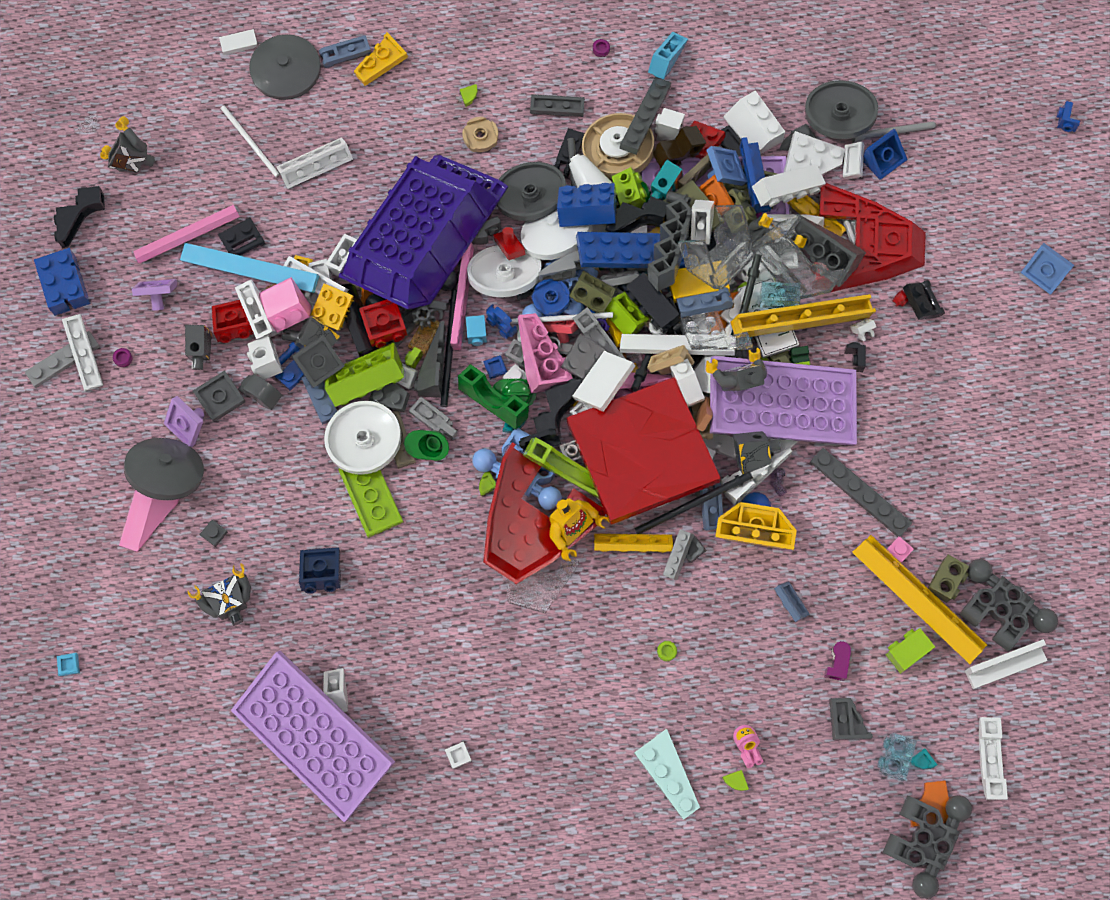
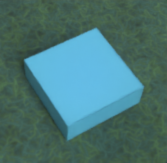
(68, 664)

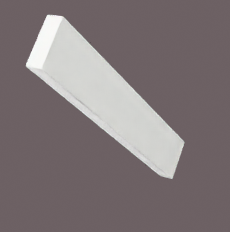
(659, 343)

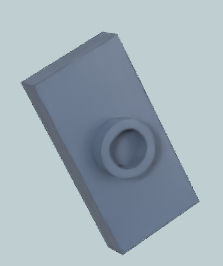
(791, 601)

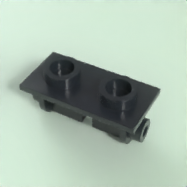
(548, 436)

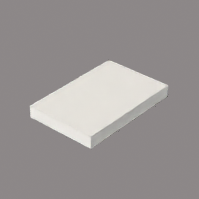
(603, 381)

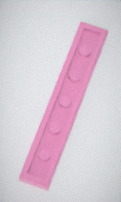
(186, 234)
(461, 300)

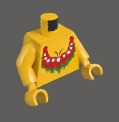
(570, 522)

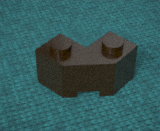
(687, 143)

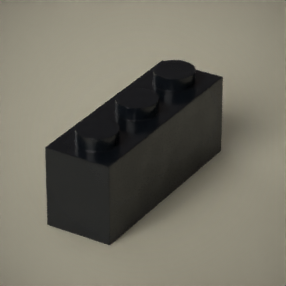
(652, 303)

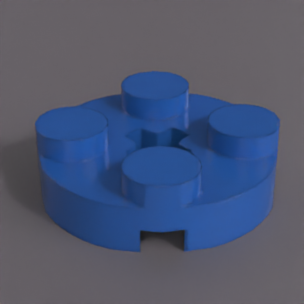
(549, 307)
(501, 320)

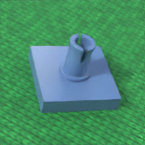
(726, 166)
(1047, 268)

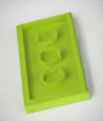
(372, 501)

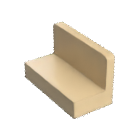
(662, 361)

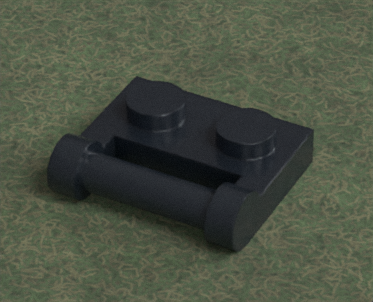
(239, 234)
(919, 301)

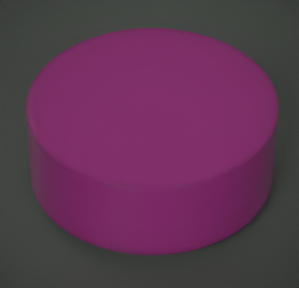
(601, 48)
(122, 357)

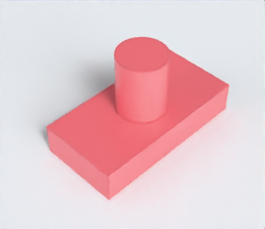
(562, 329)

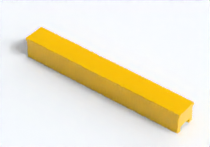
(803, 316)
(920, 599)

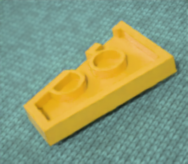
(382, 59)

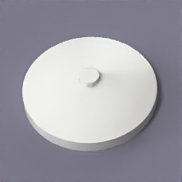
(548, 240)
(499, 277)
(362, 437)

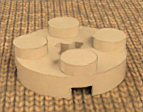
(482, 144)

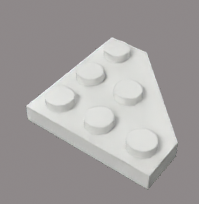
(810, 151)

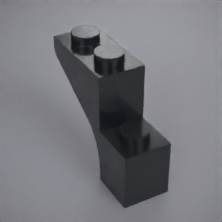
(631, 217)
(69, 218)
(560, 400)

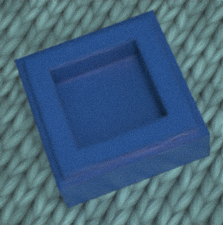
(495, 367)

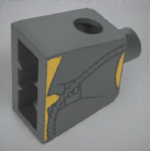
(313, 329)
(197, 338)
(753, 450)

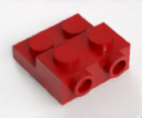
(230, 322)
(383, 323)

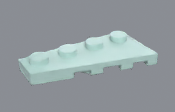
(666, 769)

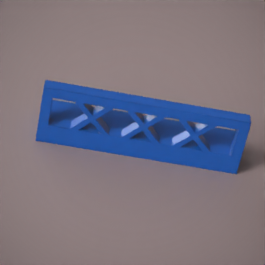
(753, 171)

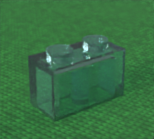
(779, 294)

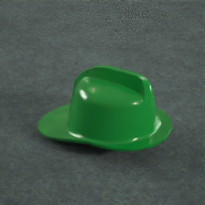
(516, 387)
(426, 445)

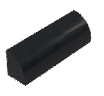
(356, 325)

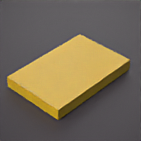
(689, 285)

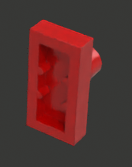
(509, 243)

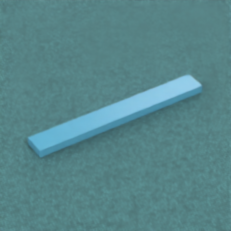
(247, 267)

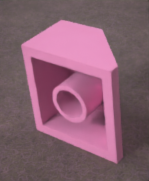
(285, 304)

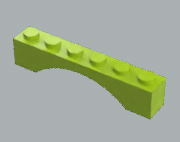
(559, 464)

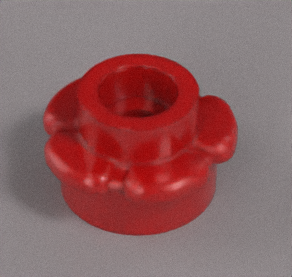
(900, 298)

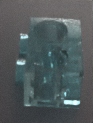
(902, 759)

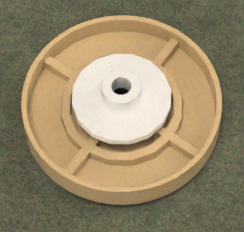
(603, 142)

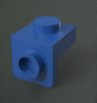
(1065, 122)

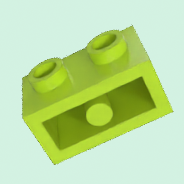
(629, 188)
(626, 314)
(909, 650)

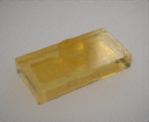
(423, 338)

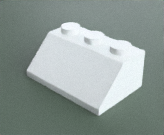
(755, 121)

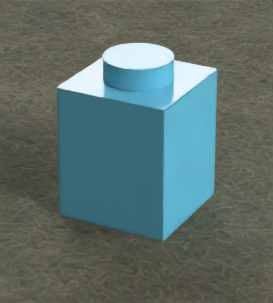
(476, 330)

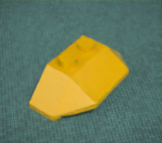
(756, 526)

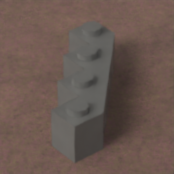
(667, 253)

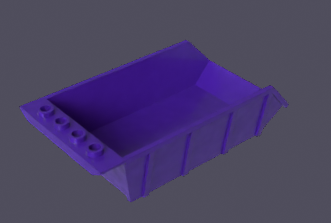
(422, 230)

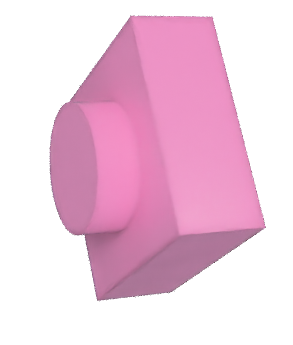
(900, 549)

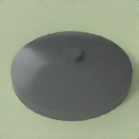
(285, 67)
(841, 109)
(531, 191)
(163, 468)

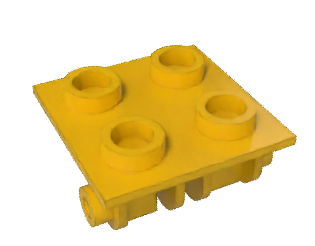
(332, 306)

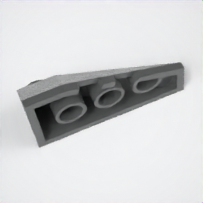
(829, 248)
(431, 372)

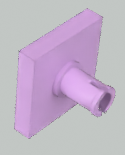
(155, 290)
(184, 421)

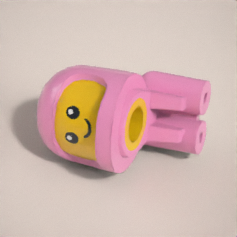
(747, 743)

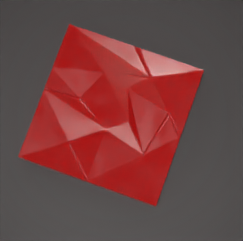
(643, 451)

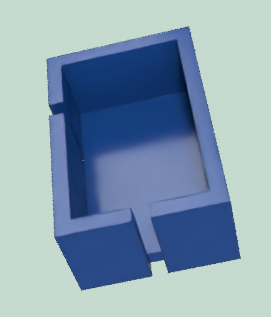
(587, 205)
(61, 281)

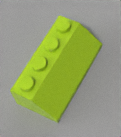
(365, 375)

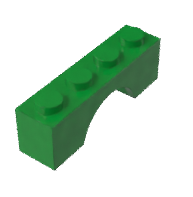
(476, 386)

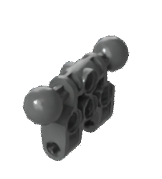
(1008, 635)
(958, 810)

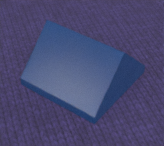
(885, 155)

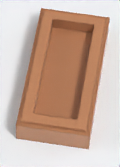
(704, 415)

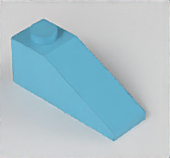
(666, 55)

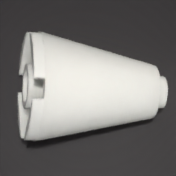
(586, 172)

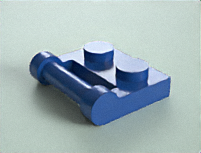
(291, 374)

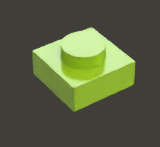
(413, 358)

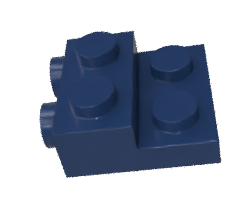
(320, 570)

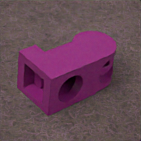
(841, 656)

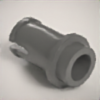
(673, 196)
(290, 335)

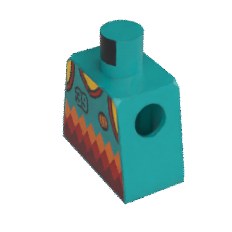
(666, 180)

